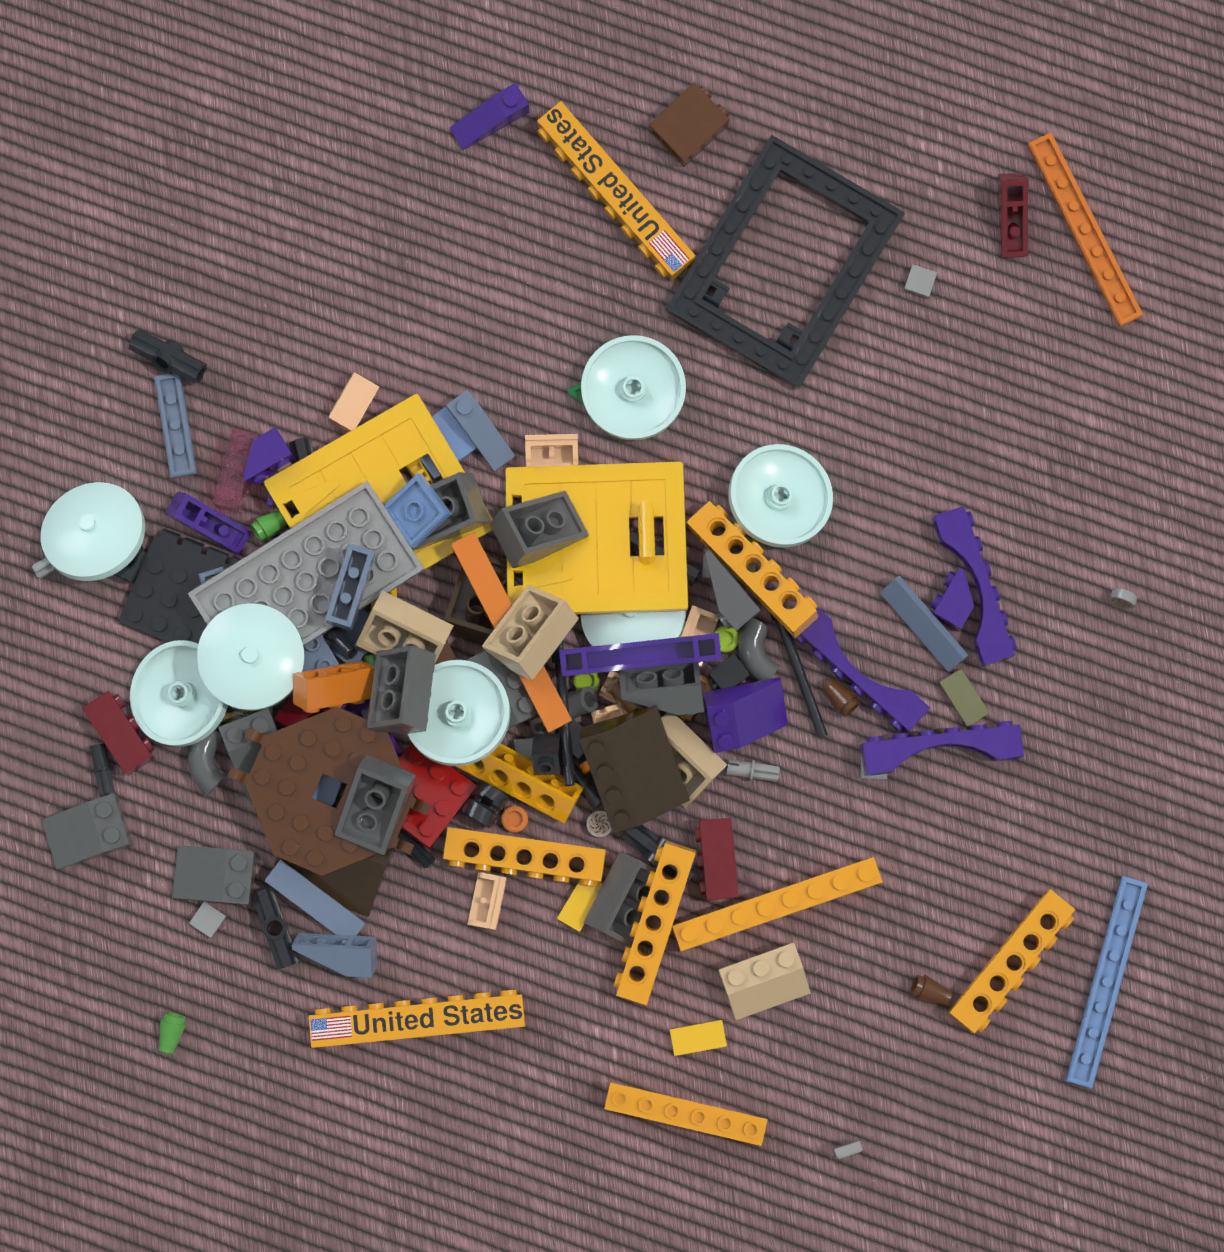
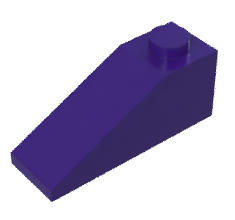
(490, 116)
(207, 522)

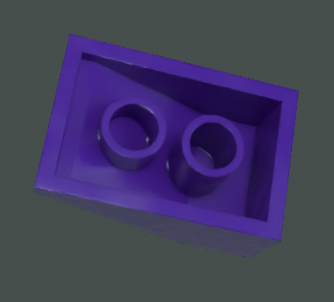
(744, 713)

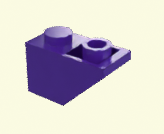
(266, 455)
(956, 601)

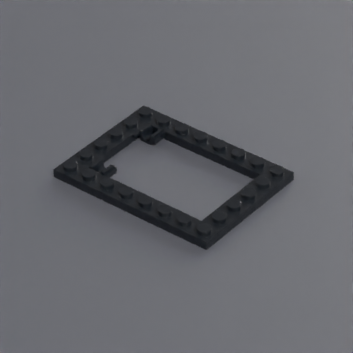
(780, 357)

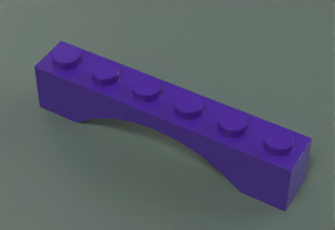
(956, 534)
(640, 654)
(900, 706)
(995, 743)

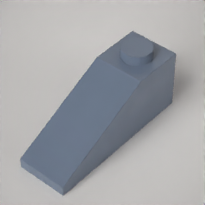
(480, 430)
(342, 953)

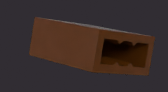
(689, 124)

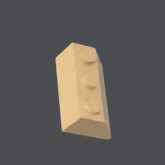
(400, 624)
(530, 631)
(694, 758)
(764, 981)

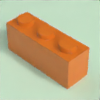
(333, 686)

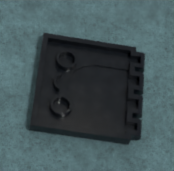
(160, 595)

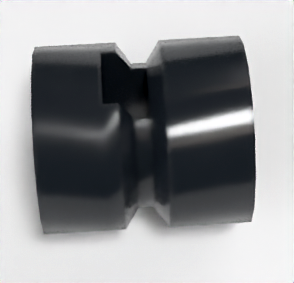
(479, 811)

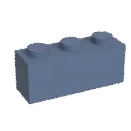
(350, 587)

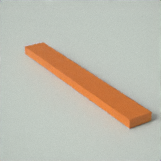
(1085, 230)
(496, 605)

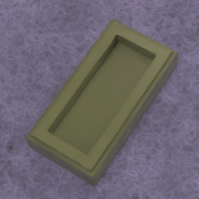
(964, 698)

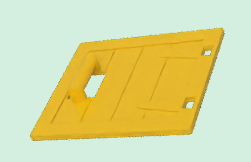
(372, 455)
(598, 571)

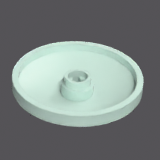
(633, 387)
(780, 495)
(92, 531)
(632, 627)
(250, 656)
(172, 698)
(465, 714)

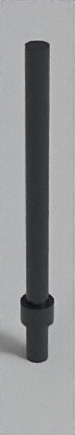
(801, 678)
(565, 730)

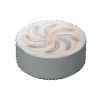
(1123, 598)
(598, 824)

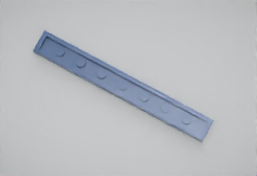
(1106, 982)

